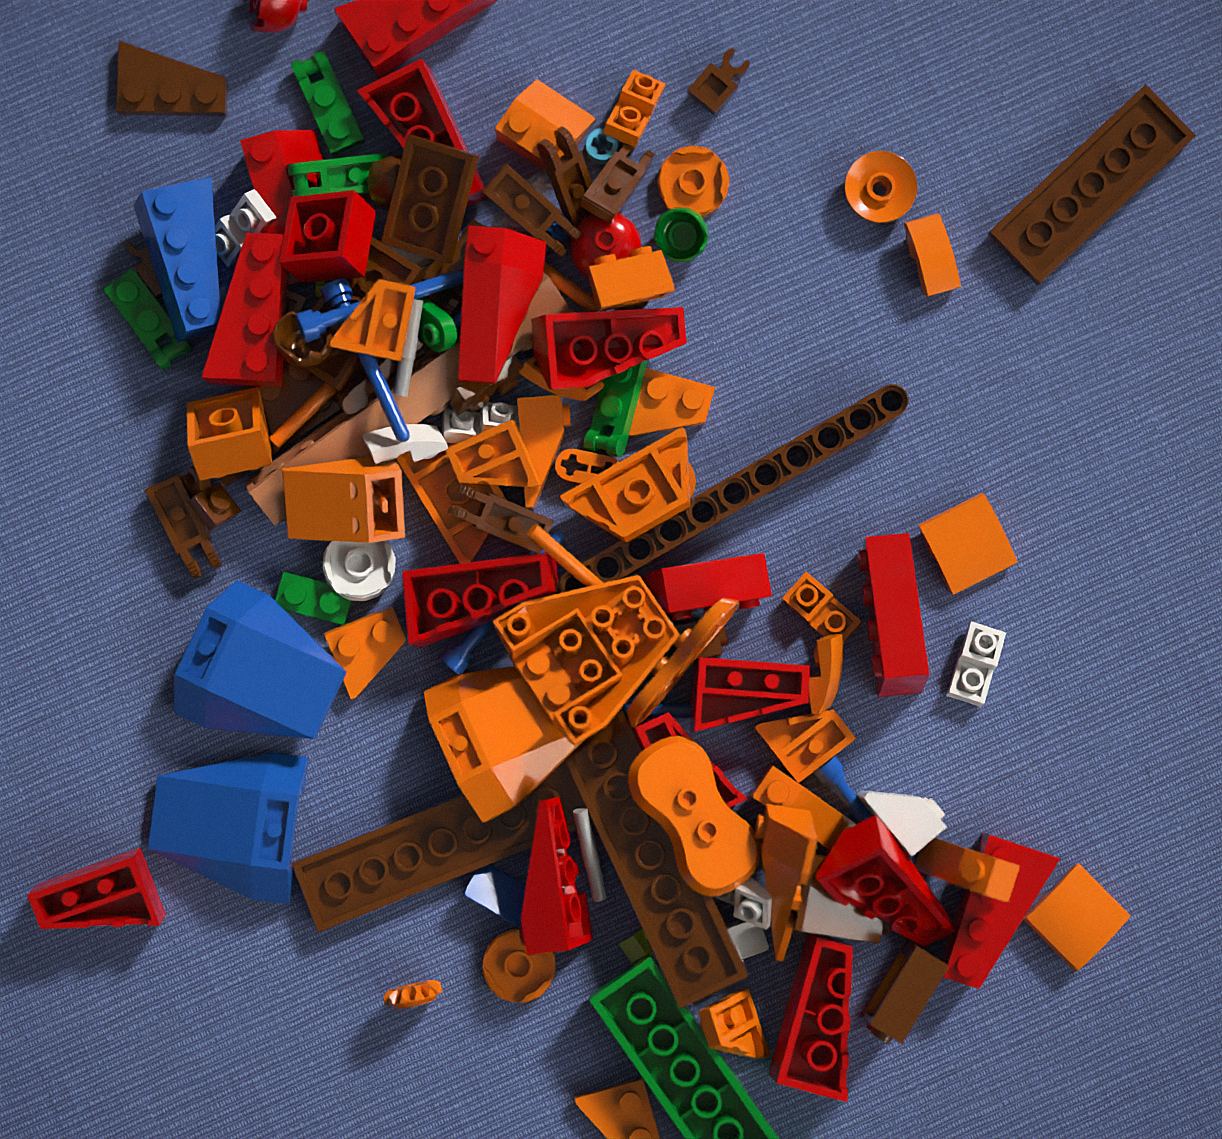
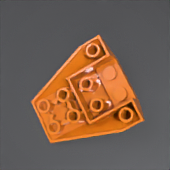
(587, 650)
(494, 738)

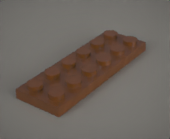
(1091, 184)

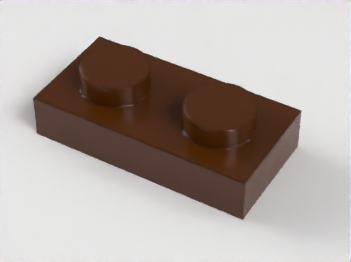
(476, 395)

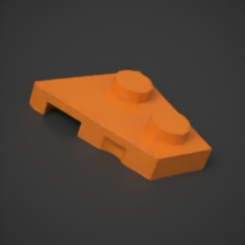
(378, 321)
(670, 403)
(494, 458)
(365, 647)
(806, 740)
(734, 1026)
(621, 1110)

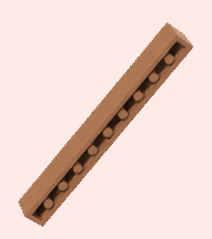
(430, 389)

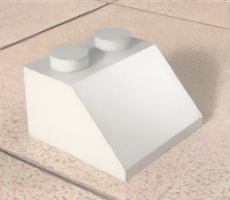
(908, 817)

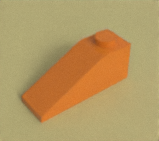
(542, 431)
(781, 790)
(967, 868)

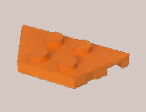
(437, 488)
(637, 490)

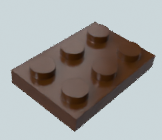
(430, 199)

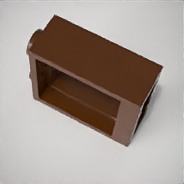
(903, 993)

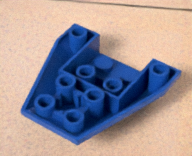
(255, 669)
(233, 822)

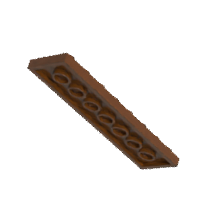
(422, 852)
(677, 920)

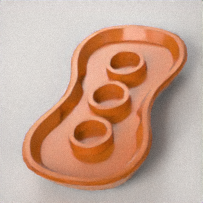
(670, 670)
(709, 840)

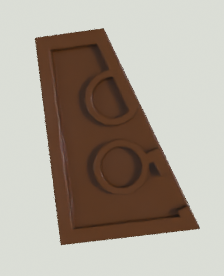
(165, 86)

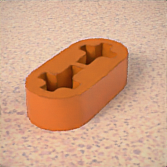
(584, 458)

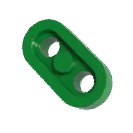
(436, 327)

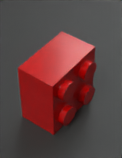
(327, 236)

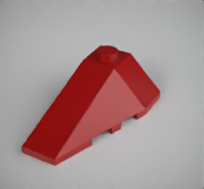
(267, 166)
(498, 287)
(591, 346)
(878, 877)
(553, 910)

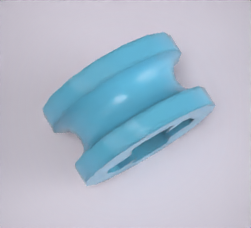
(592, 151)

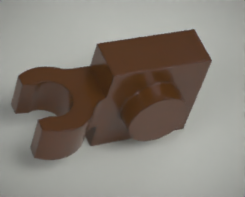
(210, 502)

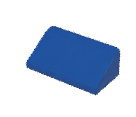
(497, 893)

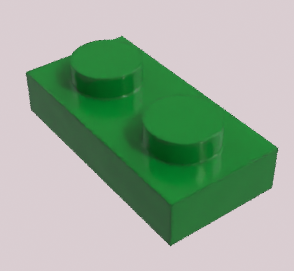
(312, 599)

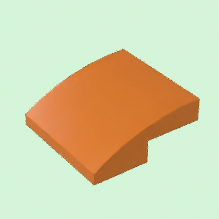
(967, 543)
(1076, 917)

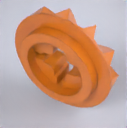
(412, 994)

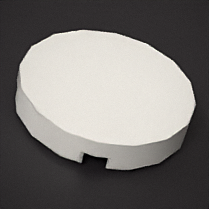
(359, 569)

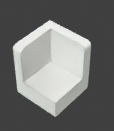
(747, 938)

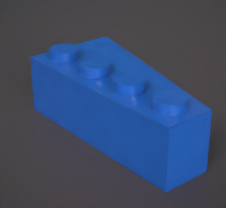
(182, 249)

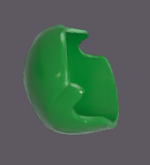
(681, 234)

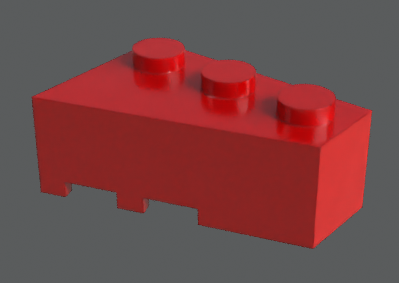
(703, 584)
(101, 894)

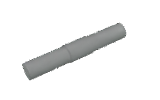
(405, 366)
(589, 854)

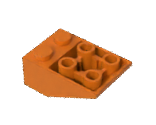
(344, 501)

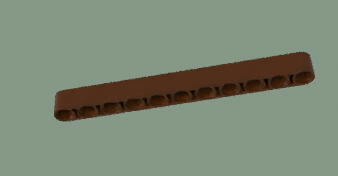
(746, 481)

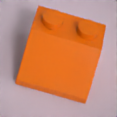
(536, 116)
(629, 279)
(228, 434)

